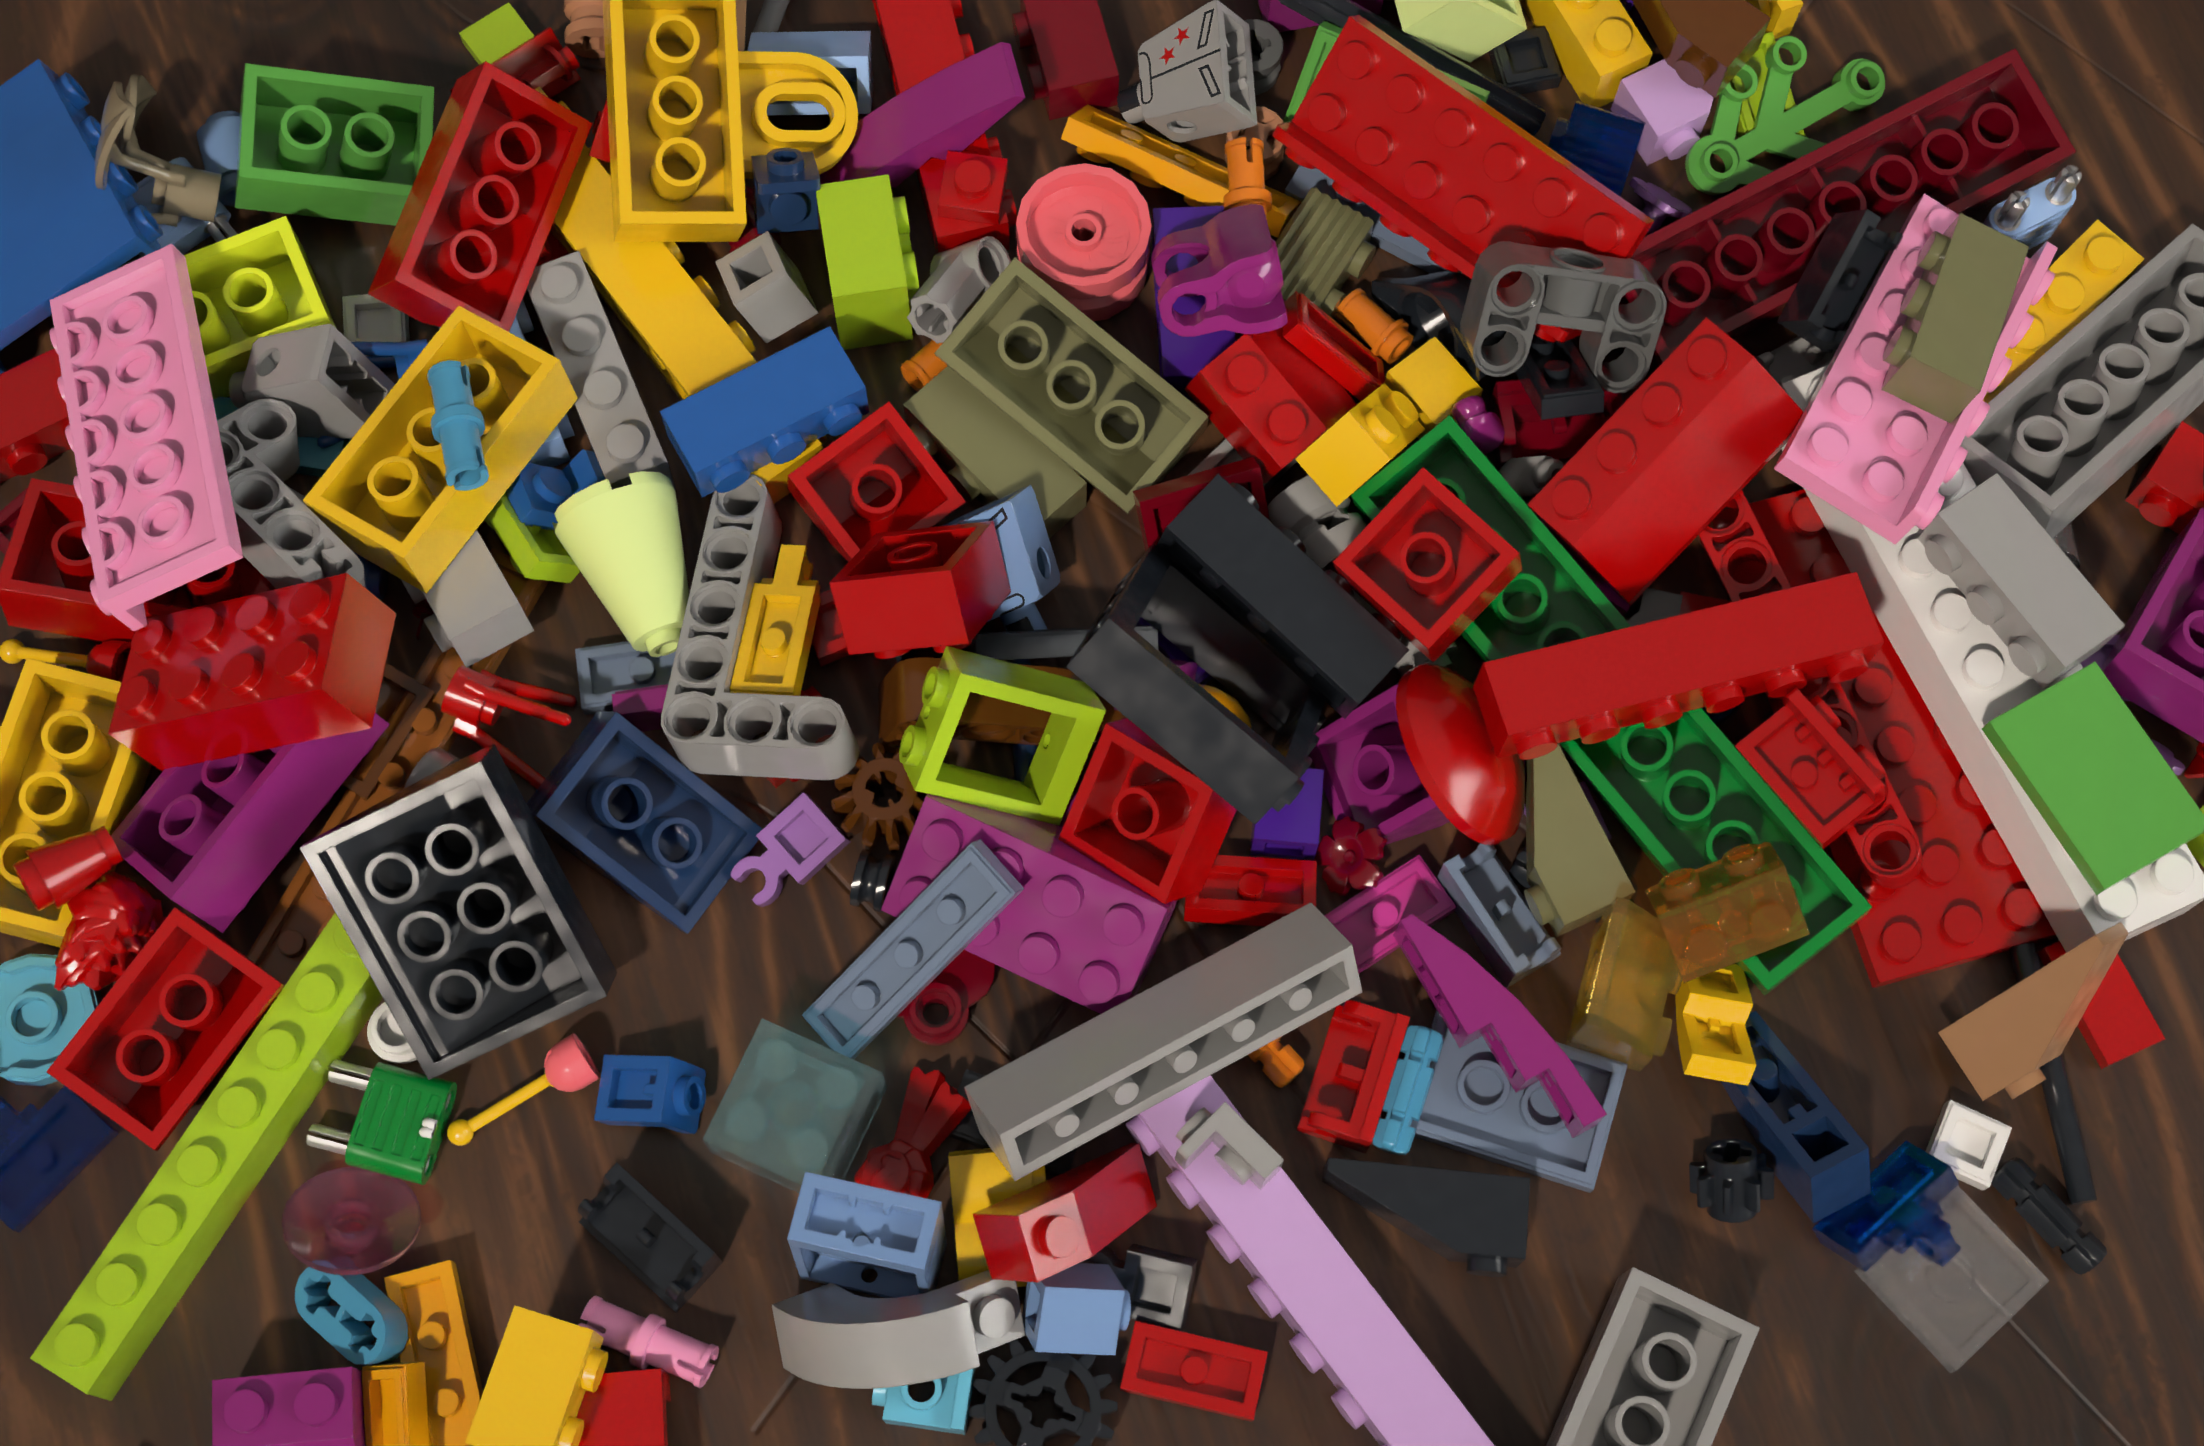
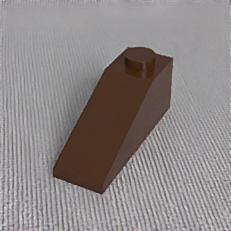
(1704, 38)

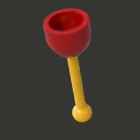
(103, 660)

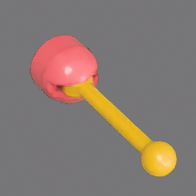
(566, 1068)

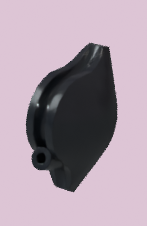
(1432, 308)

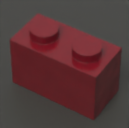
(1068, 54)

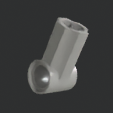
(955, 286)

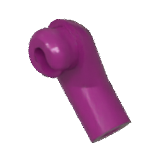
(1480, 426)

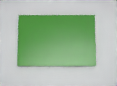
(2096, 778)

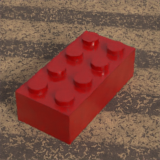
(50, 573)
(254, 673)

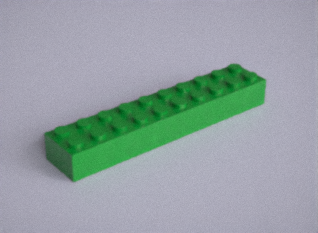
(1670, 787)

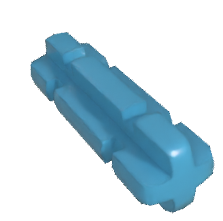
(1408, 1090)

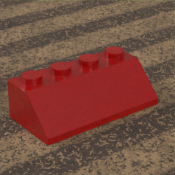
(481, 202)
(1668, 461)

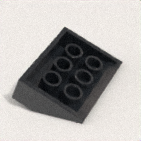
(461, 913)

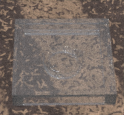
(1966, 1300)

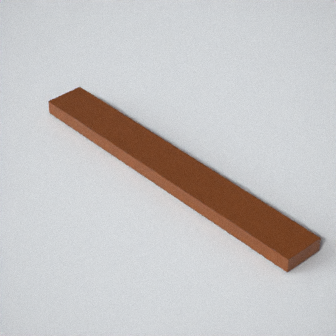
(304, 906)

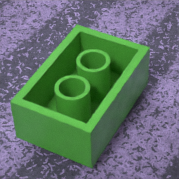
(330, 144)

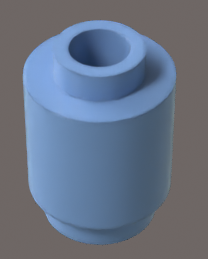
(219, 151)

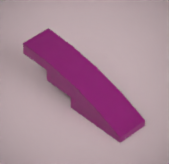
(932, 118)
(1479, 1006)

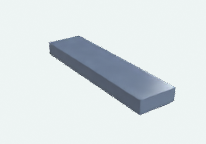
(913, 950)

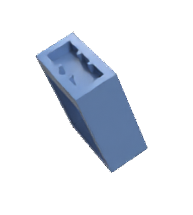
(858, 1227)

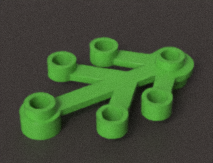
(1774, 128)

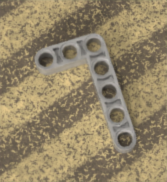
(747, 533)

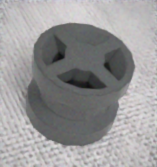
(1269, 44)

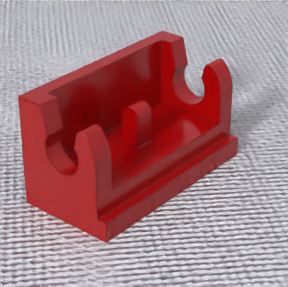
(1353, 1075)

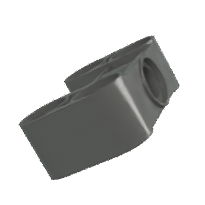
(1563, 291)

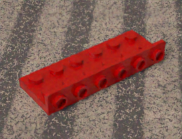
(1447, 162)

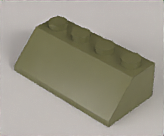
(1072, 386)

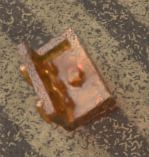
(1727, 910)

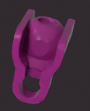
(1234, 272)

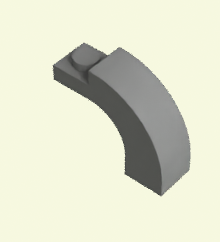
(895, 1341)

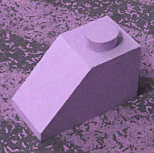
(1668, 106)

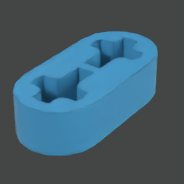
(343, 1324)

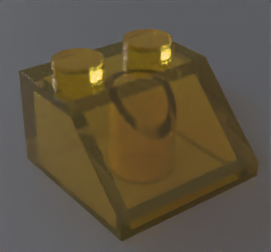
(1625, 988)

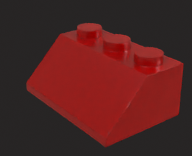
(165, 1028)

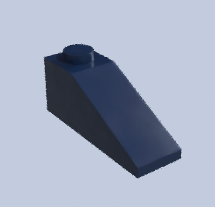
(1800, 1128)

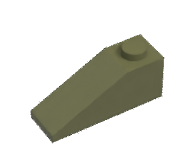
(1567, 852)

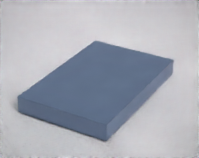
(1481, 1115)

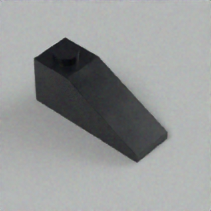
(1450, 1211)

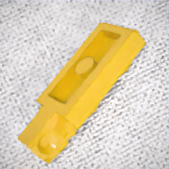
(778, 628)

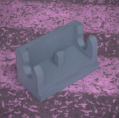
(1497, 915)

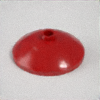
(1455, 754)

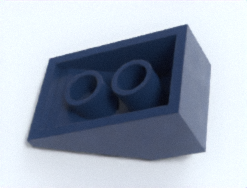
(642, 820)

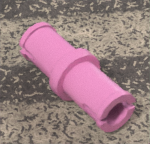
(650, 1341)

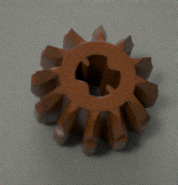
(860, 805)

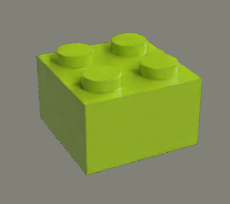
(868, 260)

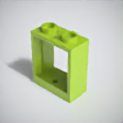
(1058, 758)

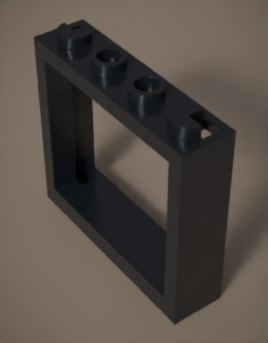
(1180, 711)

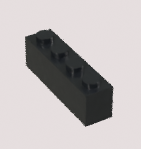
(1282, 594)

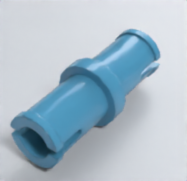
(457, 425)

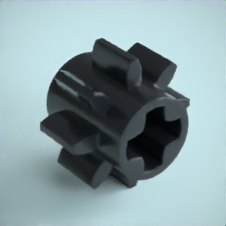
(1731, 1180)

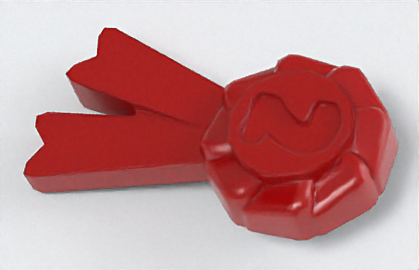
(926, 1119)

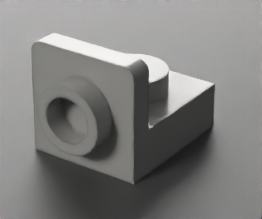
(1241, 1148)

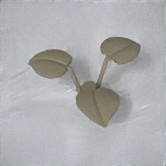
(176, 187)

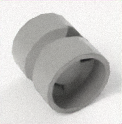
(1316, 521)

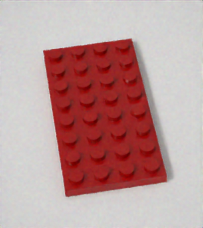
(1969, 888)

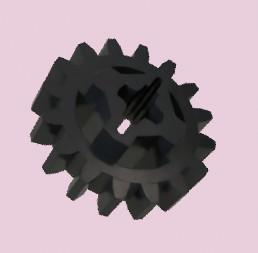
(1053, 1380)

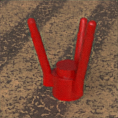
(481, 698)

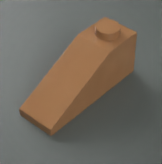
(2031, 1021)

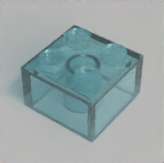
(794, 1108)

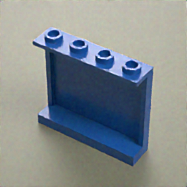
(52, 216)

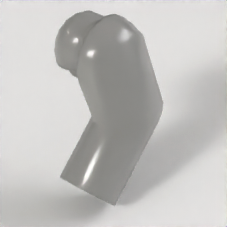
(1530, 473)

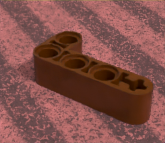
(982, 717)

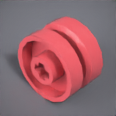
(1086, 237)

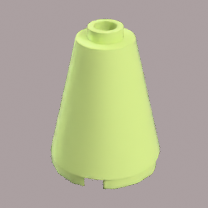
(631, 556)

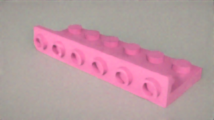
(143, 434)
(1871, 448)

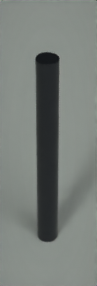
(2059, 1102)

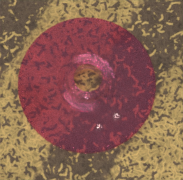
(351, 1221)

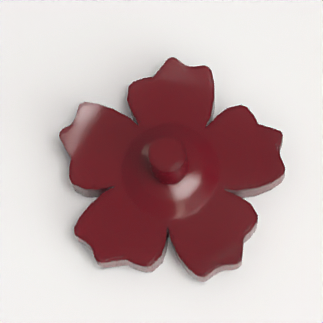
(1349, 856)

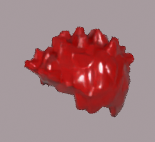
(106, 932)

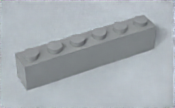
(1163, 1040)

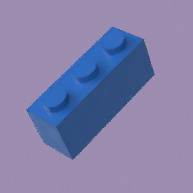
(766, 412)

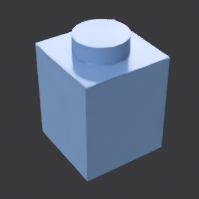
(1077, 1311)

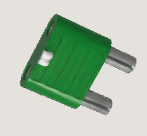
(396, 1122)

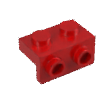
(1814, 767)

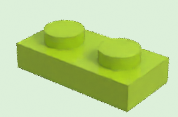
(533, 550)

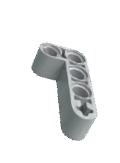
(273, 524)

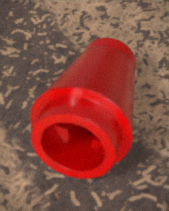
(66, 867)

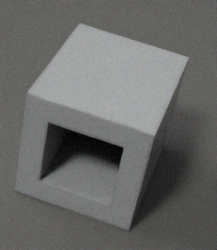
(766, 287)

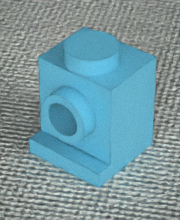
(942, 1412)

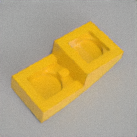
(1713, 1028)

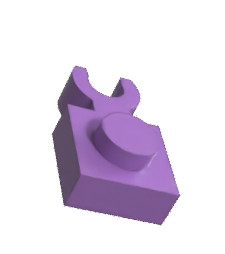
(797, 843)

